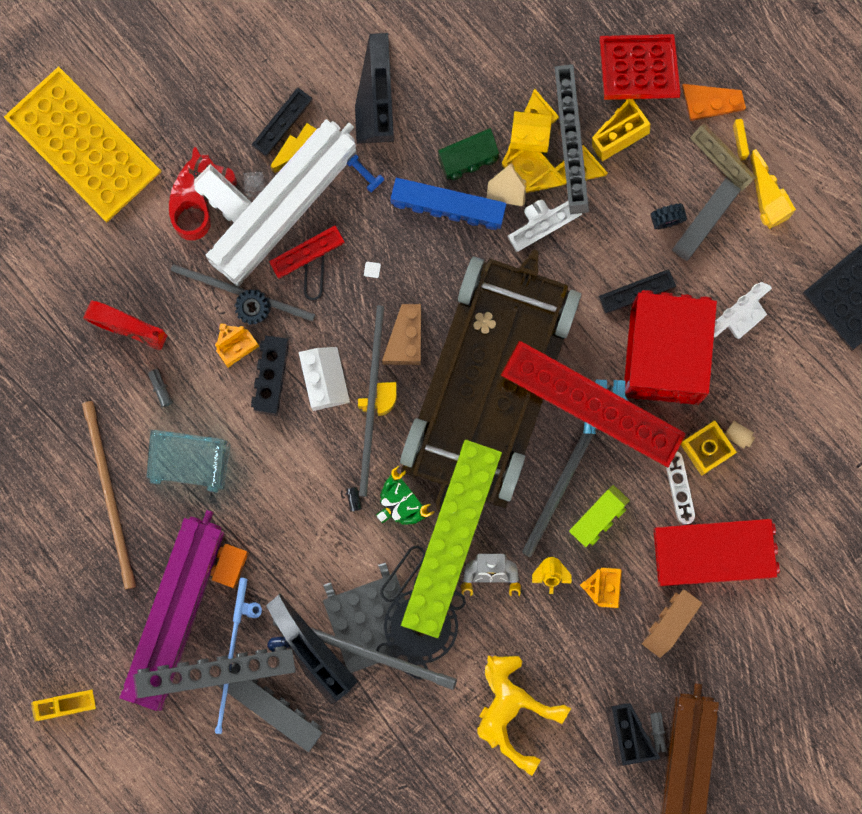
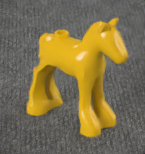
(506, 706)

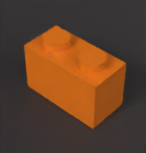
(229, 565)

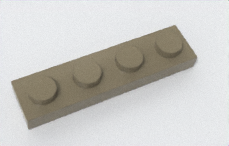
(723, 157)

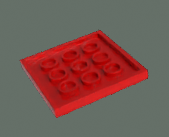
(639, 67)

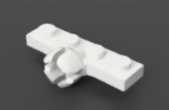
(540, 223)

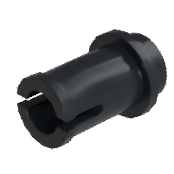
(353, 498)

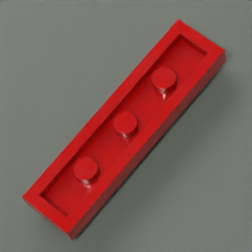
(306, 252)

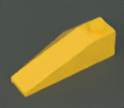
(773, 203)

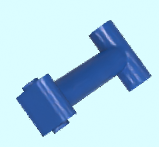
(374, 182)

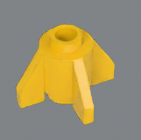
(551, 572)

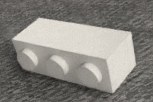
(221, 193)

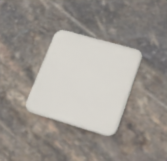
(372, 269)

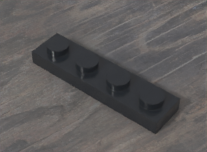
(282, 122)
(626, 295)

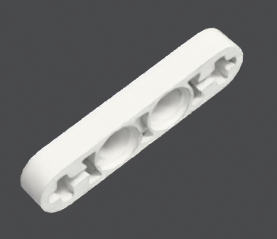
(682, 487)

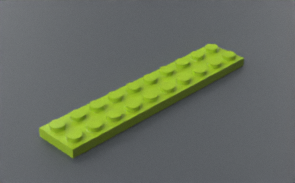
(451, 539)

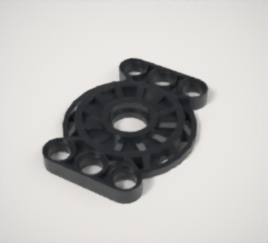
(416, 646)

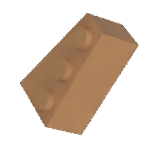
(405, 340)
(672, 623)

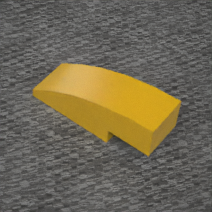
(290, 147)
(63, 705)

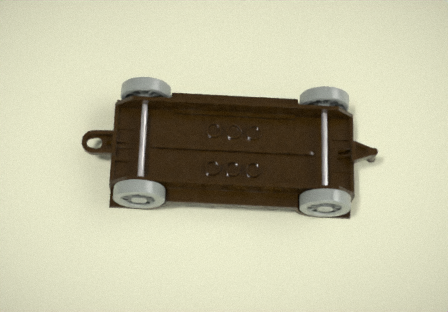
(467, 389)

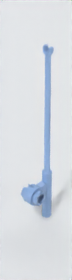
(240, 608)

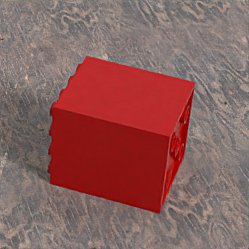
(670, 348)

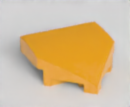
(234, 343)
(604, 587)

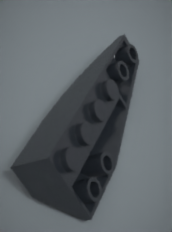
(374, 94)
(311, 652)

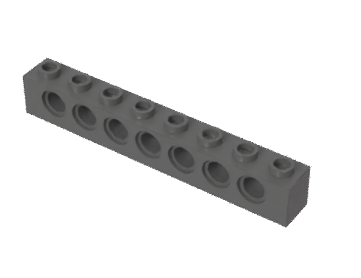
(571, 139)
(284, 665)

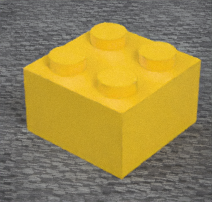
(708, 448)

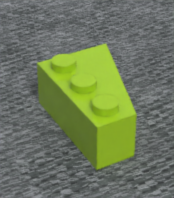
(600, 516)

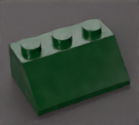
(468, 154)

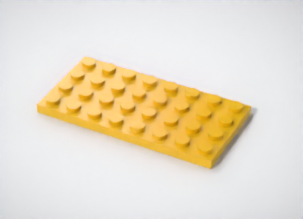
(82, 144)

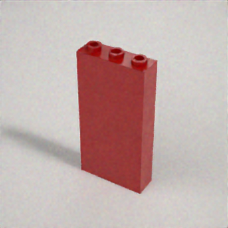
(715, 552)

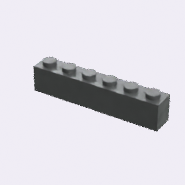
(275, 711)

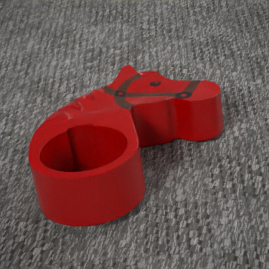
(185, 196)
(124, 324)

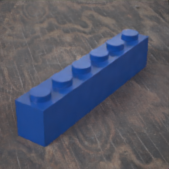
(448, 203)

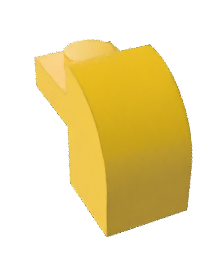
(385, 398)

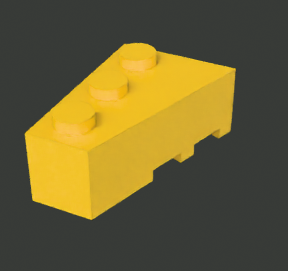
(621, 130)

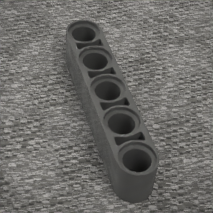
(706, 219)

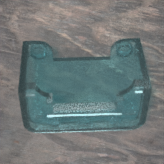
(187, 459)

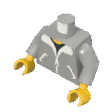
(491, 569)

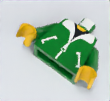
(400, 502)

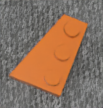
(711, 101)

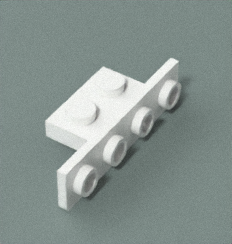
(744, 313)

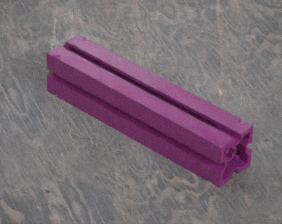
(175, 605)

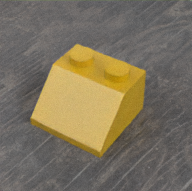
(530, 132)

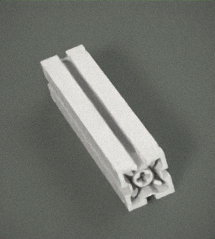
(283, 202)

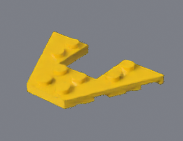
(534, 165)

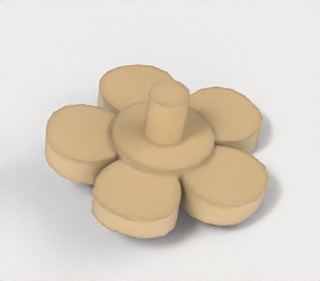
(484, 322)

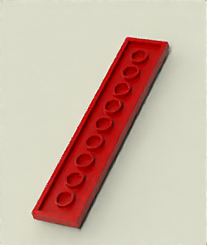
(593, 404)

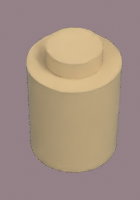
(739, 435)

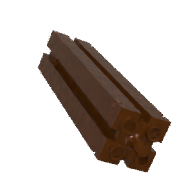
(690, 754)

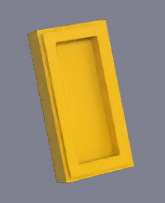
(741, 141)

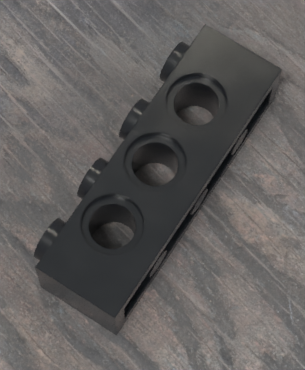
(271, 405)

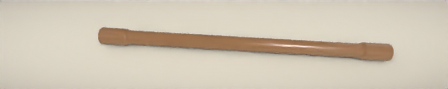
(126, 571)

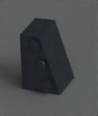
(628, 736)

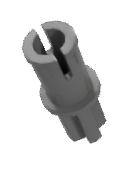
(160, 388)
(658, 732)

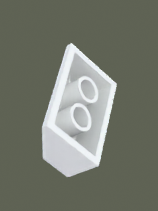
(324, 377)

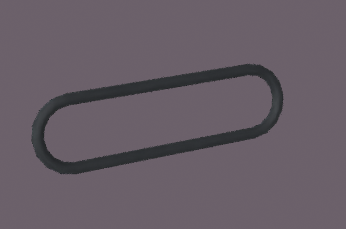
(321, 279)
(395, 570)

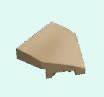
(507, 187)

